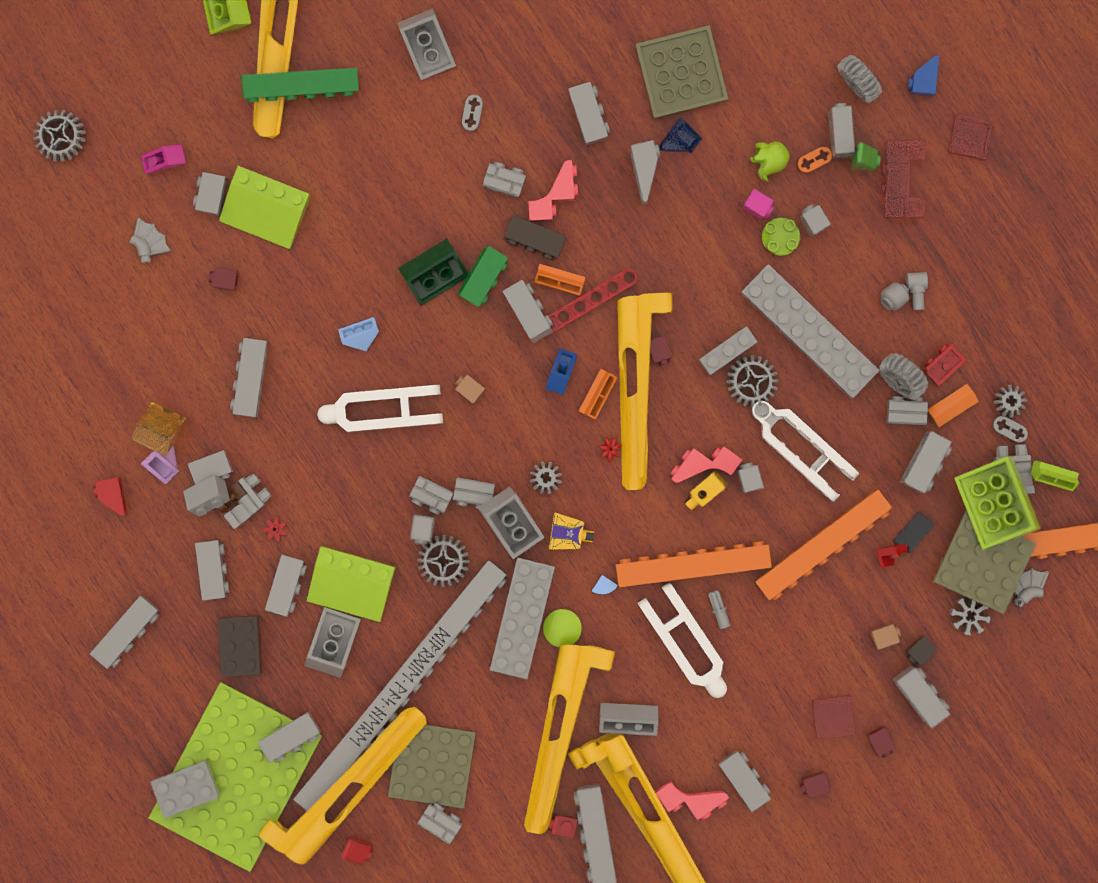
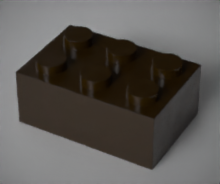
(240, 645)

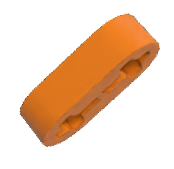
(816, 163)

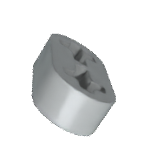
(477, 113)
(1012, 425)

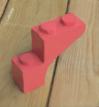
(562, 190)
(695, 462)
(699, 803)

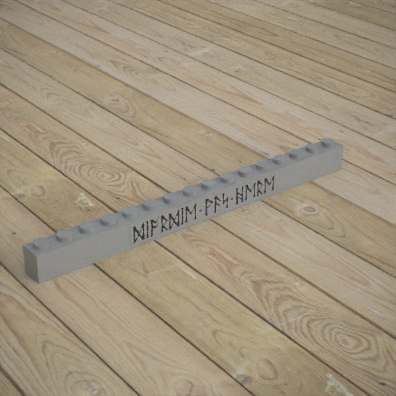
(404, 682)

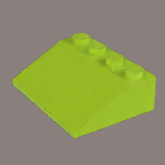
(264, 207)
(997, 502)
(350, 583)

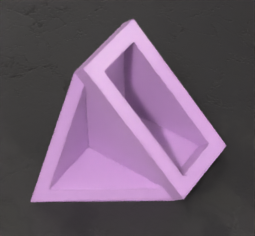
(162, 466)

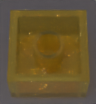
(158, 428)

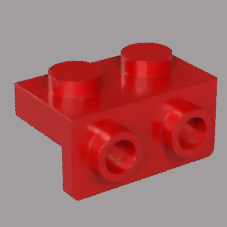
(943, 365)

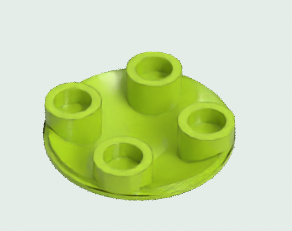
(781, 236)
(562, 627)

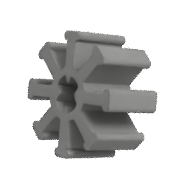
(963, 614)

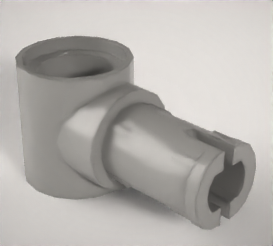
(917, 283)

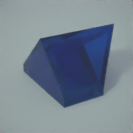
(680, 138)

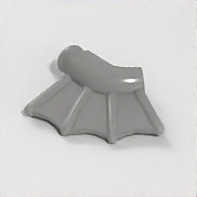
(148, 241)
(1030, 586)

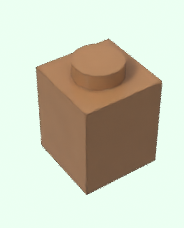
(469, 388)
(885, 636)

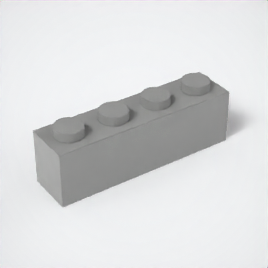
(250, 377)
(125, 631)

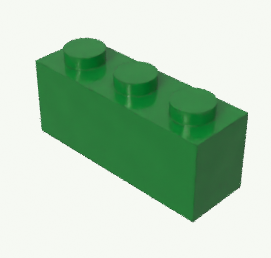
(482, 276)

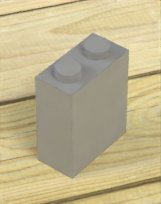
(841, 131)

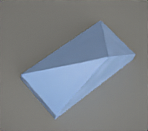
(359, 334)

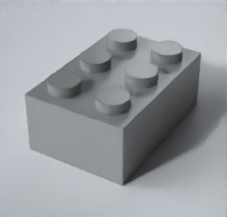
(926, 462)
(511, 522)
(922, 696)
(185, 788)

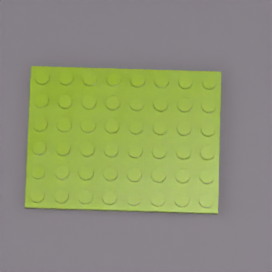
(248, 783)

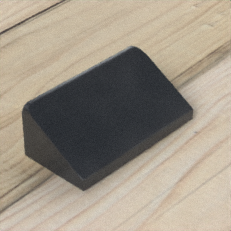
(914, 532)

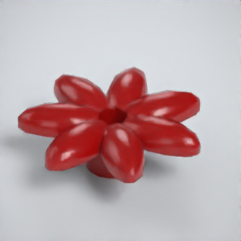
(610, 448)
(279, 530)

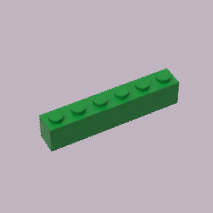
(299, 83)

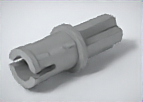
(719, 609)

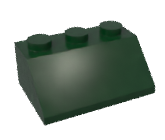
(433, 272)

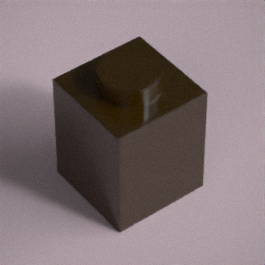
(920, 651)

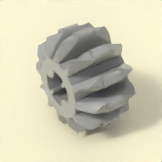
(1006, 406)
(540, 480)

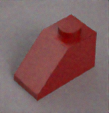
(111, 494)
(357, 850)

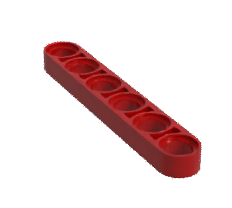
(586, 299)

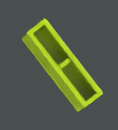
(1054, 475)

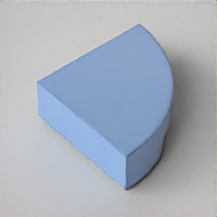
(604, 586)

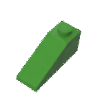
(865, 158)

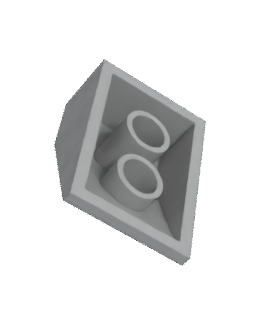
(426, 44)
(644, 161)
(332, 642)

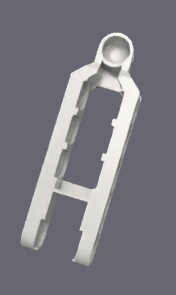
(336, 412)
(769, 416)
(712, 680)

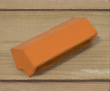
(559, 279)
(598, 394)
(952, 405)

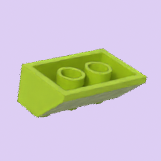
(226, 15)

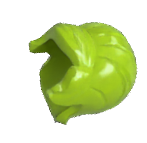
(771, 157)

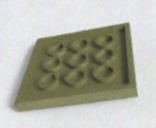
(681, 72)
(981, 574)
(434, 767)

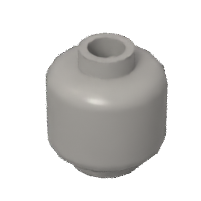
(894, 296)

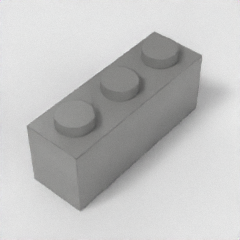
(589, 113)
(528, 310)
(727, 351)
(422, 529)
(212, 570)
(286, 585)
(628, 719)
(290, 737)
(745, 780)

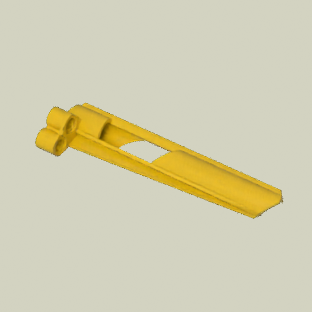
(272, 59)
(635, 332)
(569, 681)
(619, 766)
(311, 829)

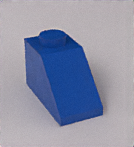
(925, 79)
(561, 371)

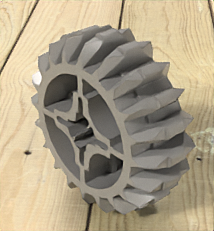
(859, 78)
(74, 143)
(903, 376)
(736, 386)
(442, 577)

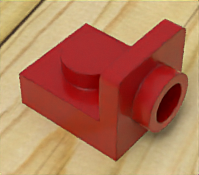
(887, 554)
(563, 825)

